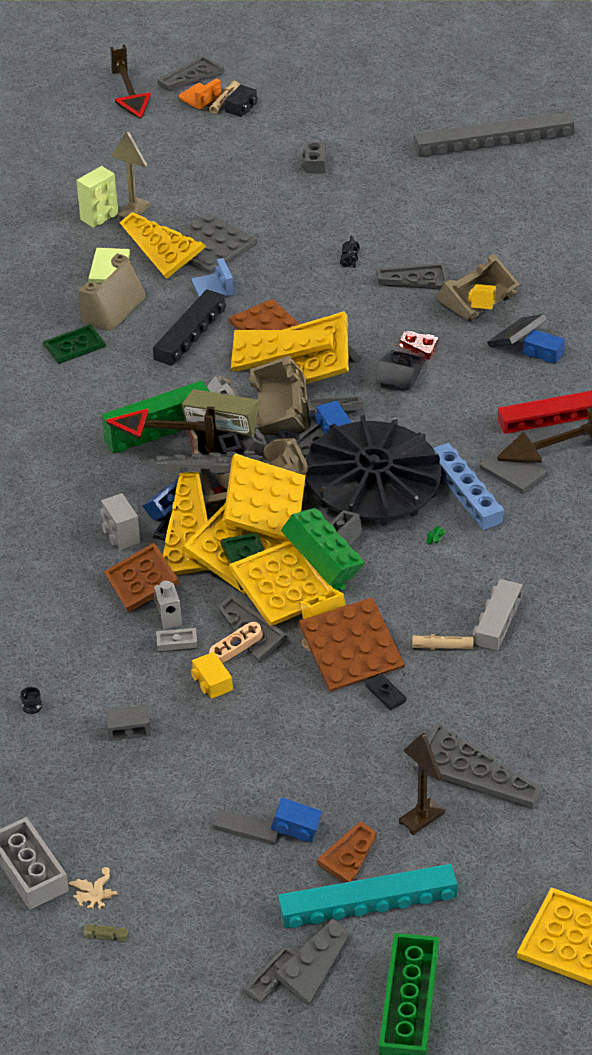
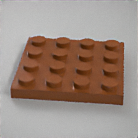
(351, 644)

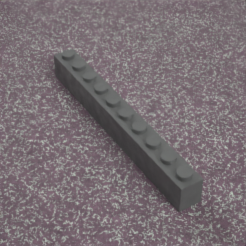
(493, 134)

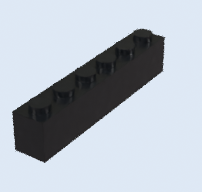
(189, 327)

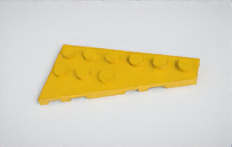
(186, 519)

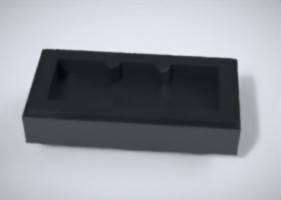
(385, 691)

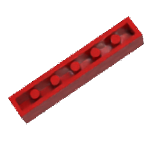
(544, 412)

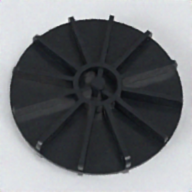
(373, 469)

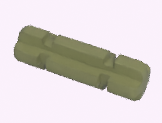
(105, 932)

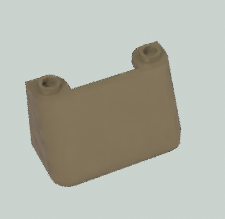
(493, 273)
(114, 299)
(281, 397)
(282, 454)

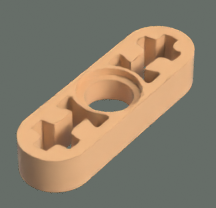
(237, 635)

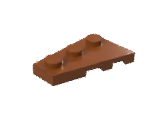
(348, 853)

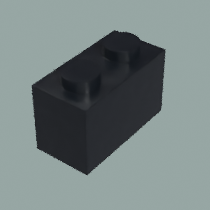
(241, 100)

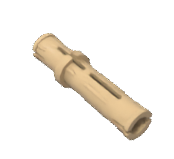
(216, 106)
(438, 642)

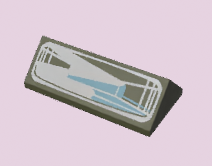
(231, 411)

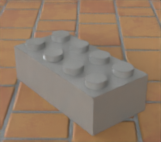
(30, 864)

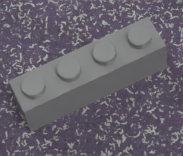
(497, 614)

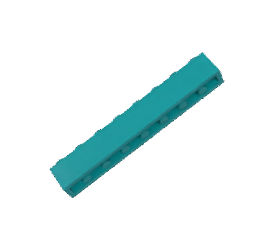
(367, 896)

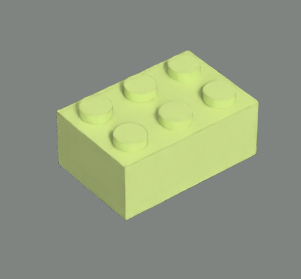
(97, 196)

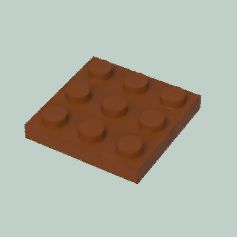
(264, 316)
(138, 575)

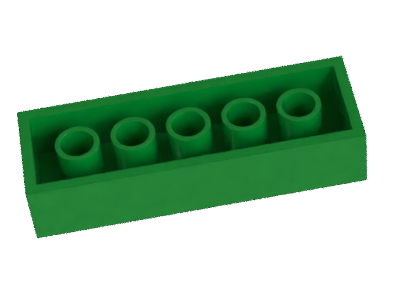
(161, 407)
(409, 995)

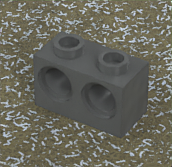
(314, 157)

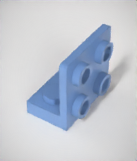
(219, 282)

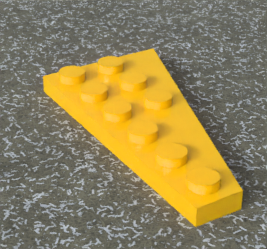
(162, 245)
(260, 347)

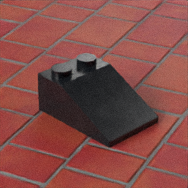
(399, 369)

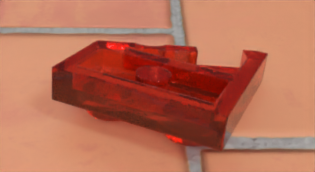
(419, 343)

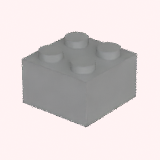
(120, 521)

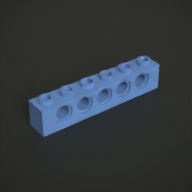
(468, 488)

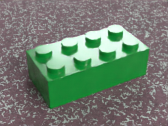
(322, 546)

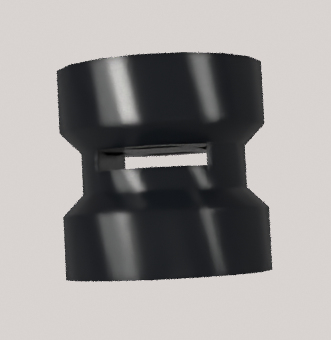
(31, 700)

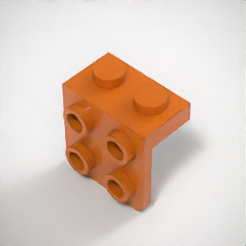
(202, 95)

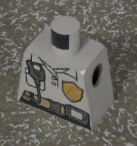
(165, 596)

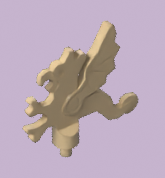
(94, 894)

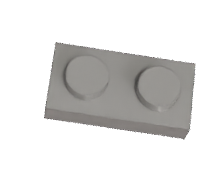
(176, 639)

